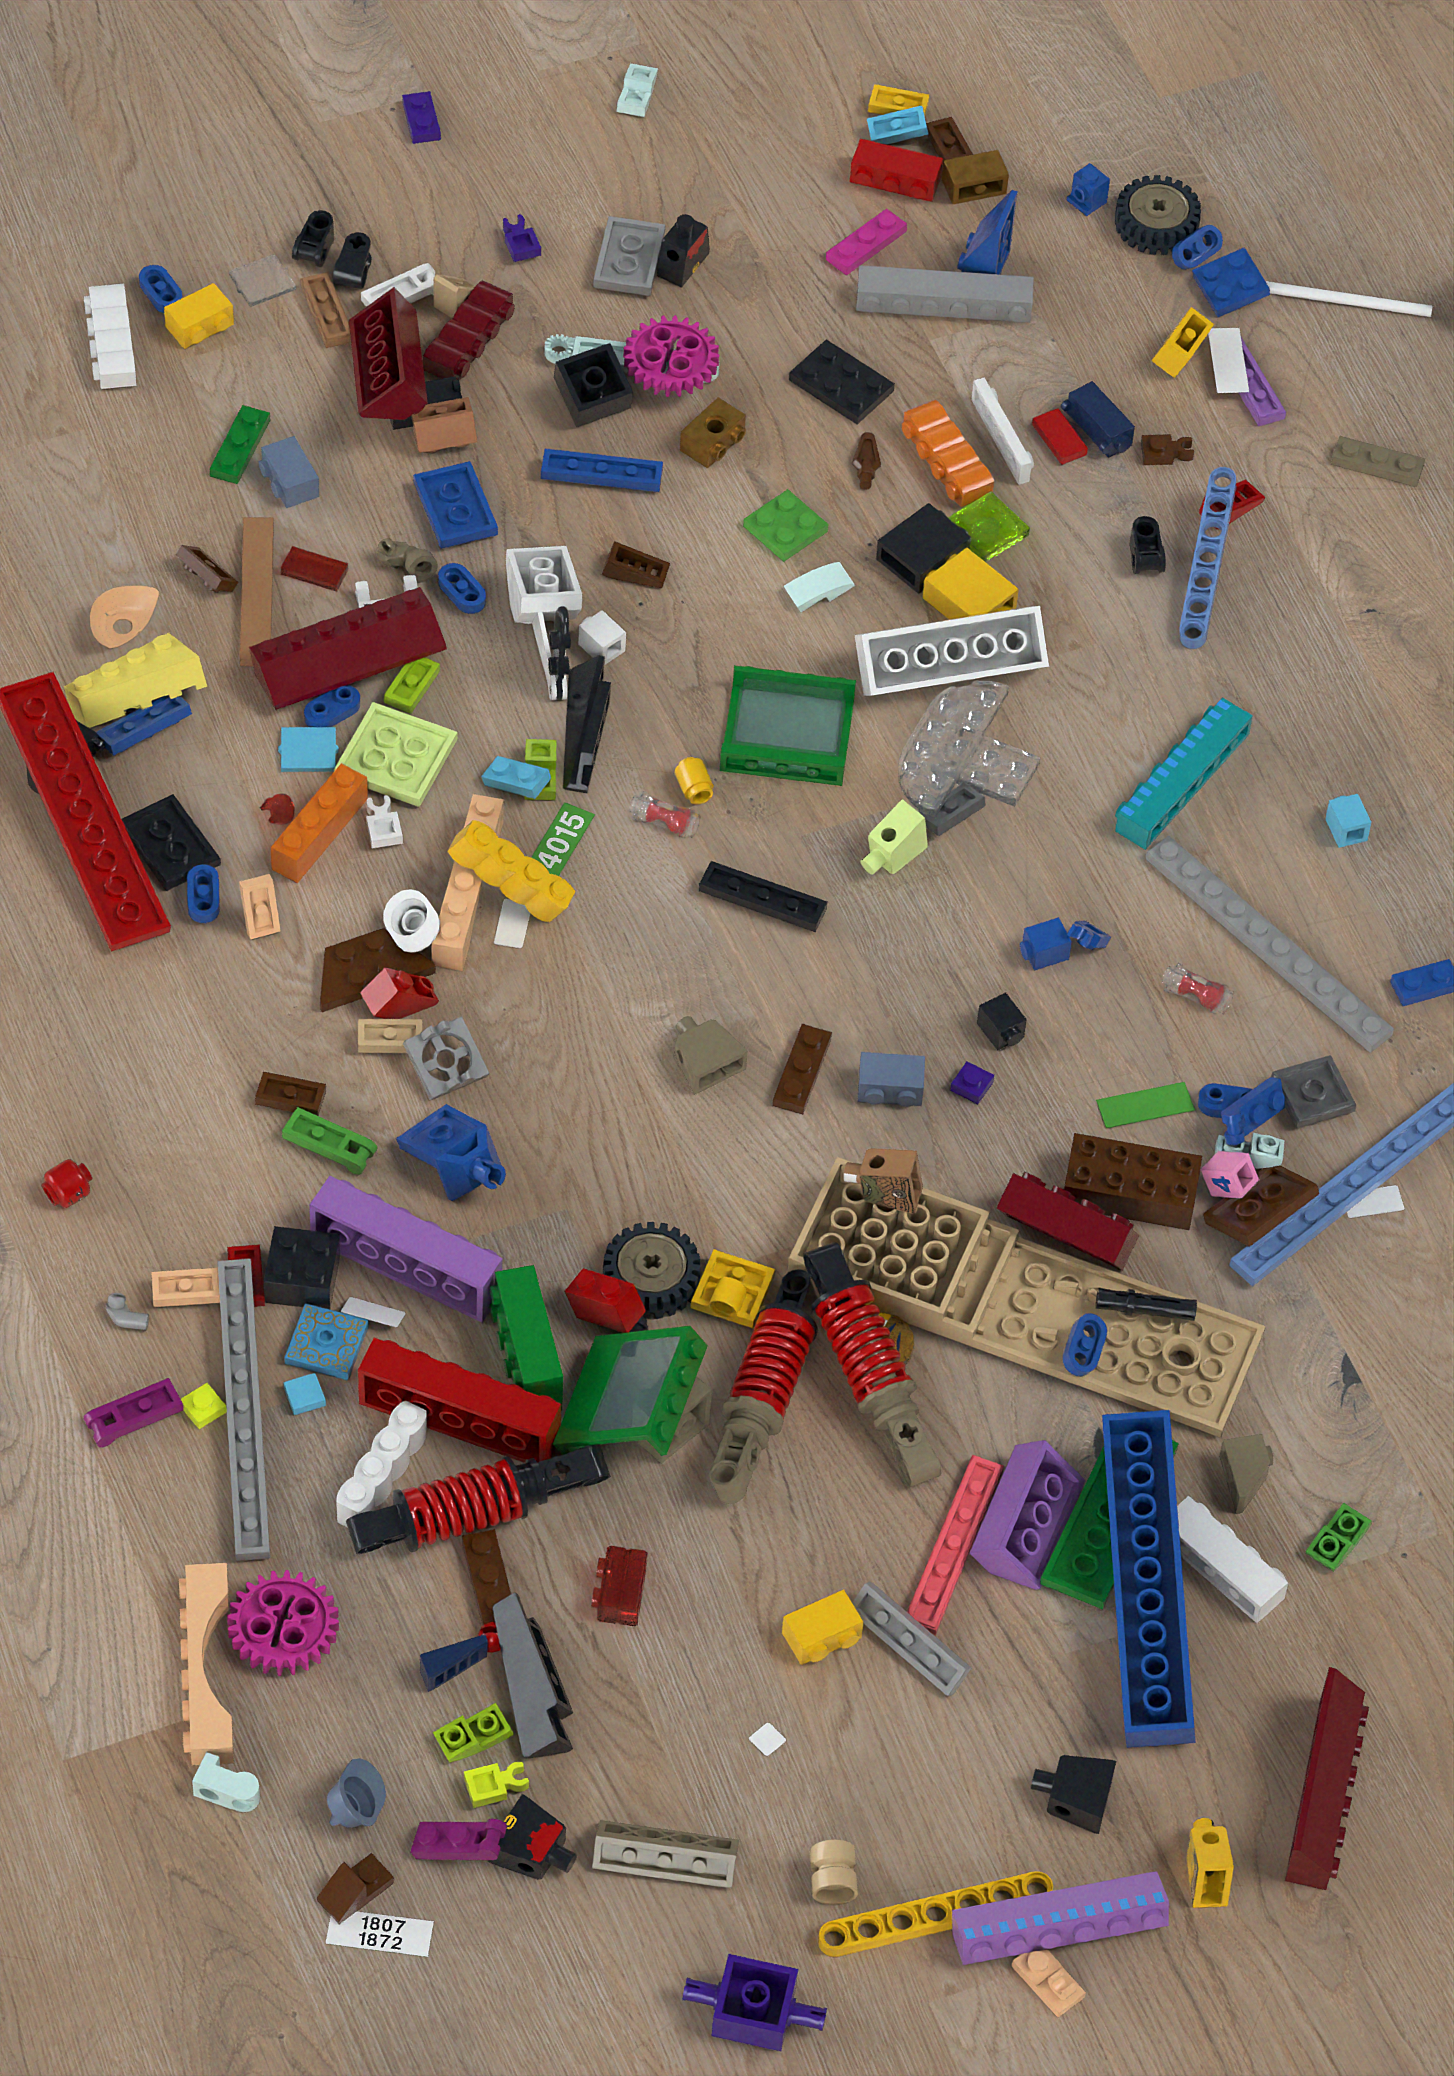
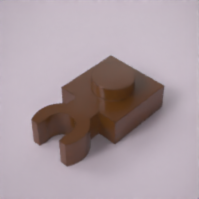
(1162, 450)

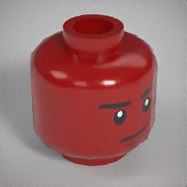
(67, 1183)

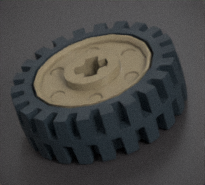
(1156, 213)
(658, 1264)

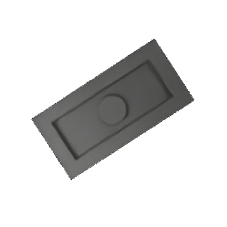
(958, 806)

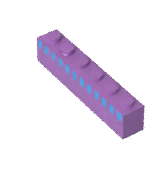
(1060, 1918)

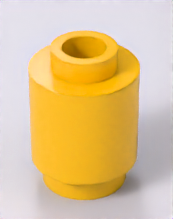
(694, 780)

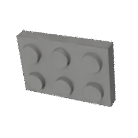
(629, 256)

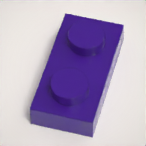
(421, 117)

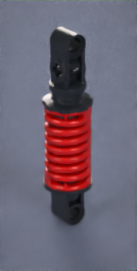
(474, 1499)

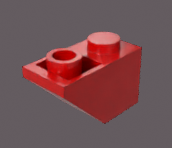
(398, 994)

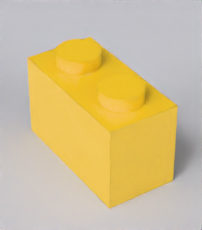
(199, 316)
(1182, 342)
(822, 1627)

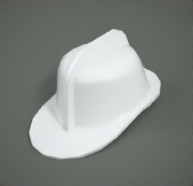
(411, 920)

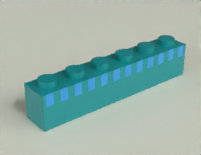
(1183, 773)

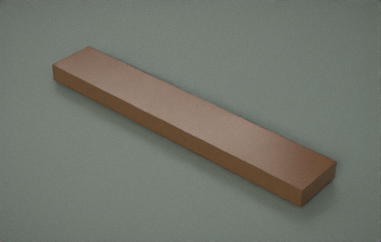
(256, 584)

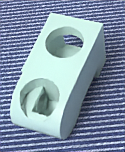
(225, 1787)

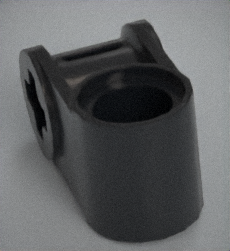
(315, 238)
(353, 262)
(1146, 546)

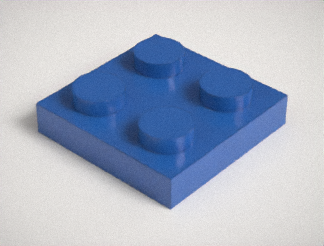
(1231, 282)

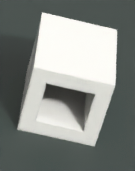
(602, 637)

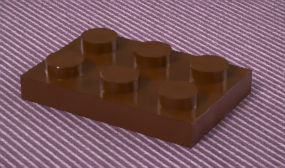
(1263, 1207)

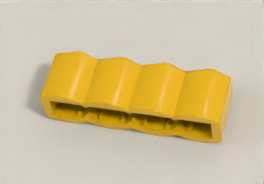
(506, 867)

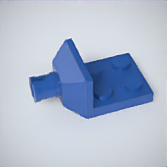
(457, 1149)

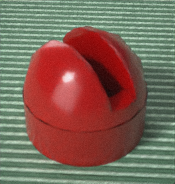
(492, 1637)

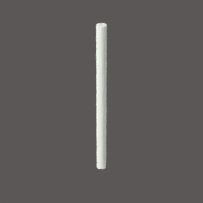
(1350, 299)

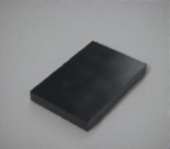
(169, 841)

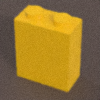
(968, 587)

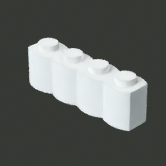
(111, 336)
(384, 1462)

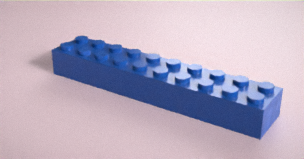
(1148, 1579)

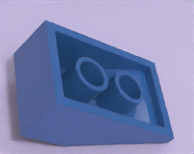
(992, 241)

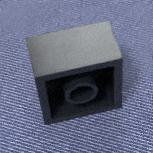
(593, 385)
(301, 1267)

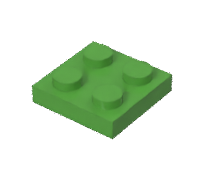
(785, 525)

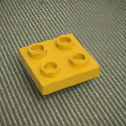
(732, 1288)

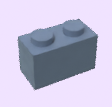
(289, 472)
(891, 1079)

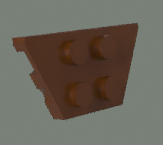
(357, 961)

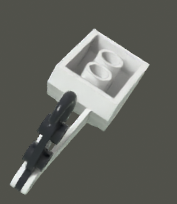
(541, 590)

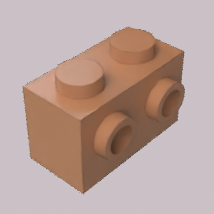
(444, 425)

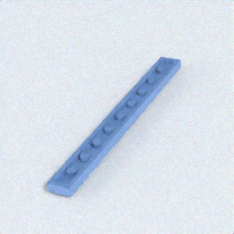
(1348, 1188)

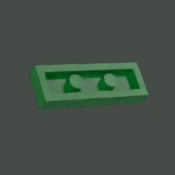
(240, 444)

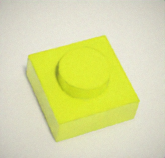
(203, 1406)

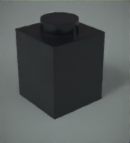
(1001, 1021)

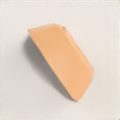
(122, 603)

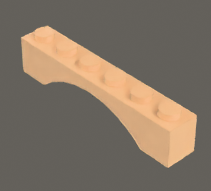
(463, 893)
(206, 1604)

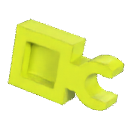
(489, 1785)

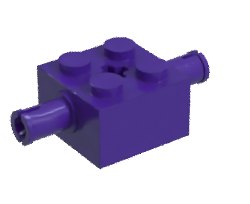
(754, 2023)

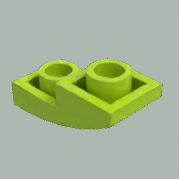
(470, 1736)

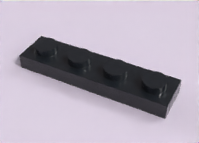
(763, 896)

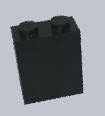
(921, 545)

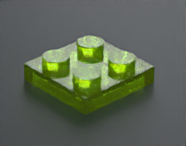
(990, 525)

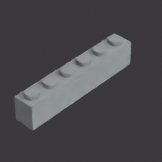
(944, 294)

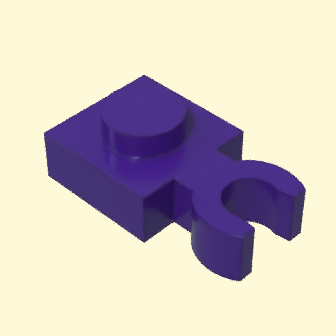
(520, 241)

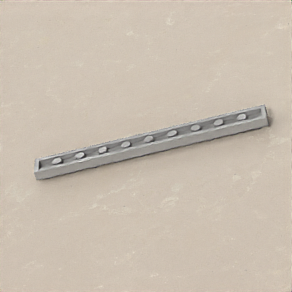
(1269, 944)
(243, 1410)

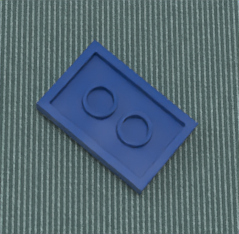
(455, 504)

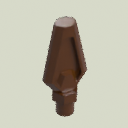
(866, 460)

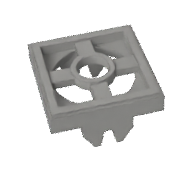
(459, 1030)

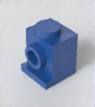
(1089, 189)

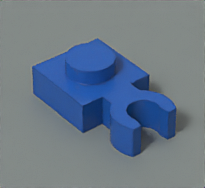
(1088, 935)

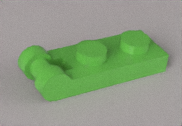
(329, 1140)

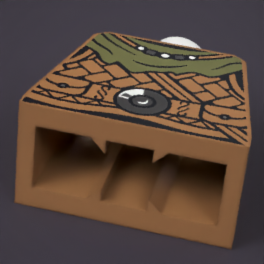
(888, 1178)

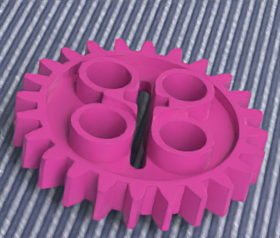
(689, 364)
(253, 1614)

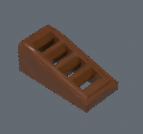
(617, 566)

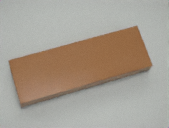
(326, 309)

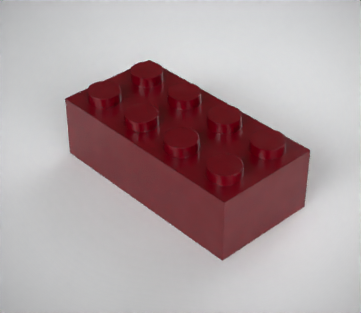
(1067, 1221)

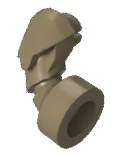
(416, 560)

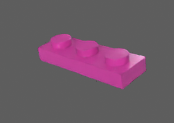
(866, 241)

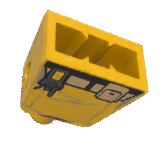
(1209, 1851)

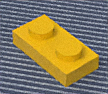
(889, 100)

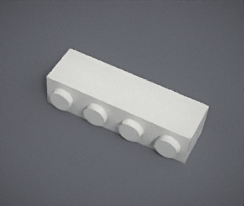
(1228, 1562)

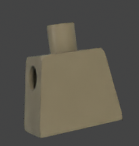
(707, 1053)

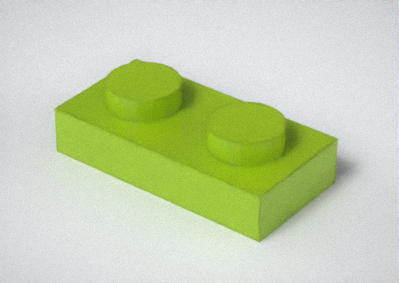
(411, 684)

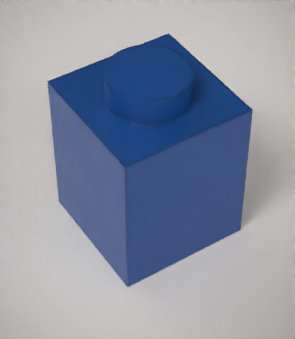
(1045, 944)

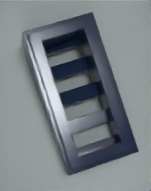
(449, 1661)

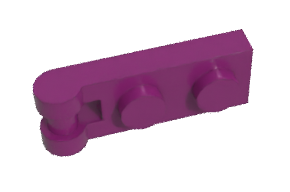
(133, 1412)
(458, 1840)

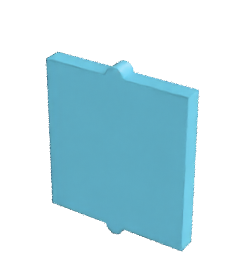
(308, 749)

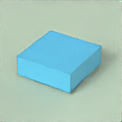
(304, 1394)

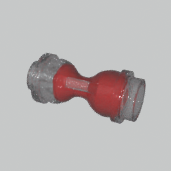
(665, 815)
(1198, 989)

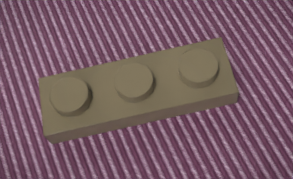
(1378, 461)

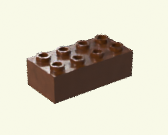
(1134, 1180)

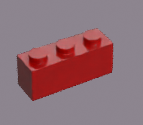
(896, 170)

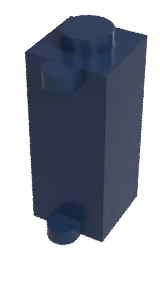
(1099, 419)

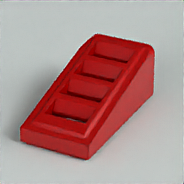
(1240, 504)

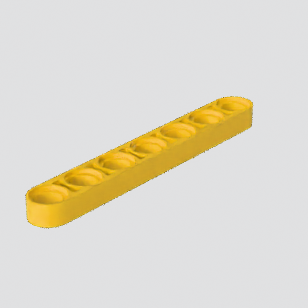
(916, 1911)

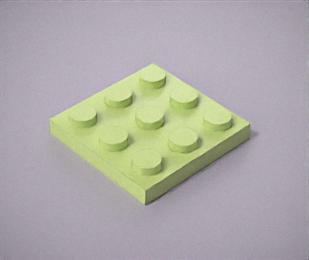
(398, 753)

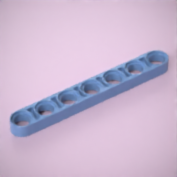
(1207, 569)

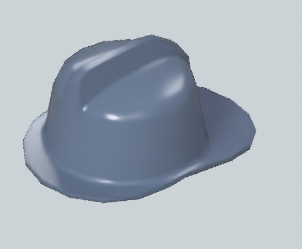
(357, 1795)

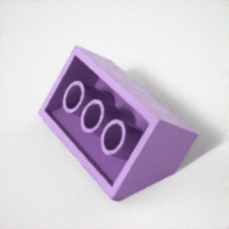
(1027, 1514)

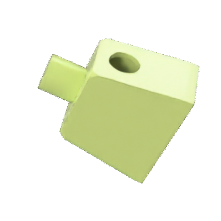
(896, 840)

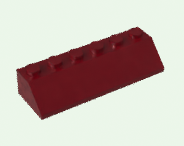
(388, 359)
(347, 648)
(1326, 1783)

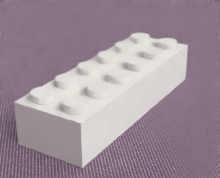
(951, 650)

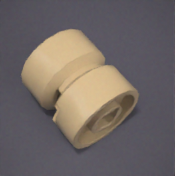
(833, 1871)

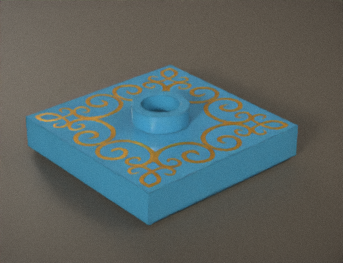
(326, 1341)

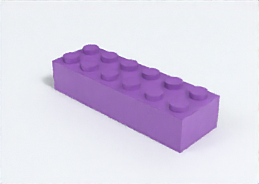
(406, 1248)

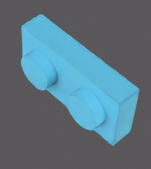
(898, 126)
(516, 777)

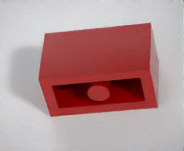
(605, 1300)

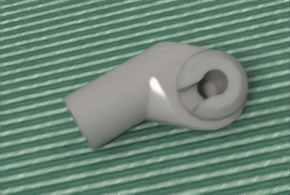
(123, 1316)

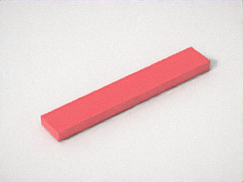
(955, 1542)

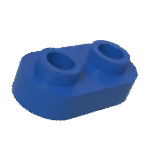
(1195, 248)
(165, 289)
(466, 593)
(334, 707)
(203, 896)
(1227, 1093)
(1082, 1347)

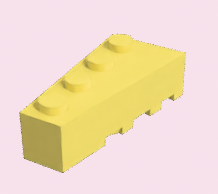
(134, 681)

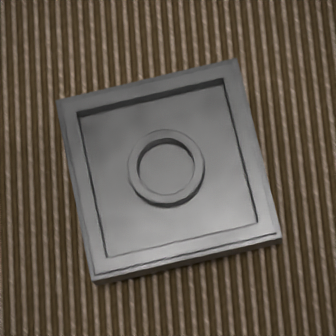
(1314, 1091)

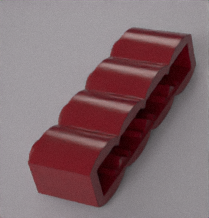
(468, 331)

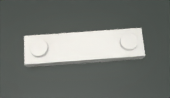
(1003, 434)

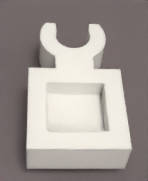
(383, 825)

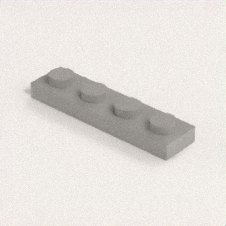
(910, 1639)

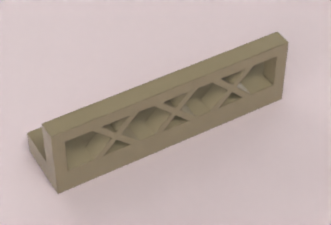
(665, 1854)

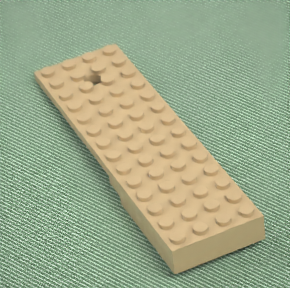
(1019, 1300)

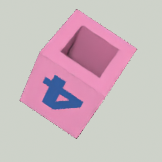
(1229, 1174)

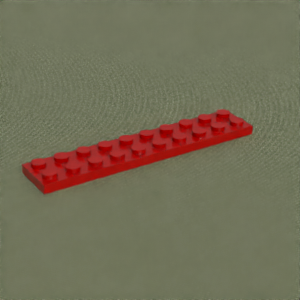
(83, 812)

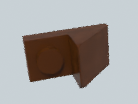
(354, 1887)

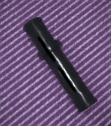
(1141, 1303)

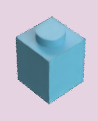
(1348, 820)

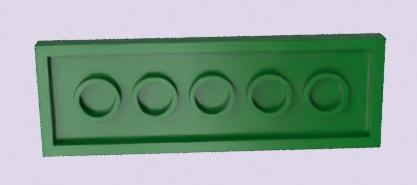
(1083, 1556)

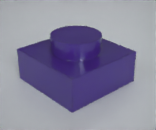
(972, 1082)

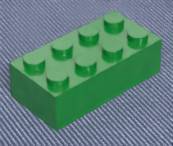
(525, 1332)

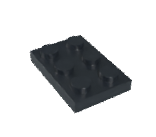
(841, 381)

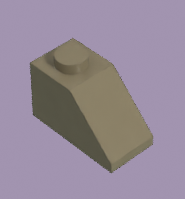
(1245, 1467)

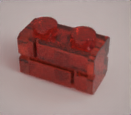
(621, 1585)

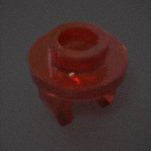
(280, 808)

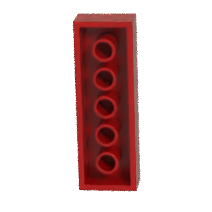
(460, 1401)

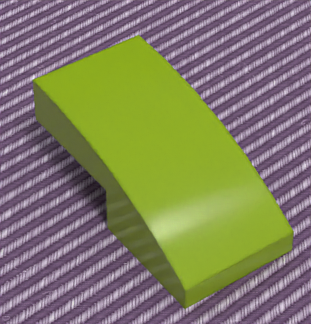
(543, 754)

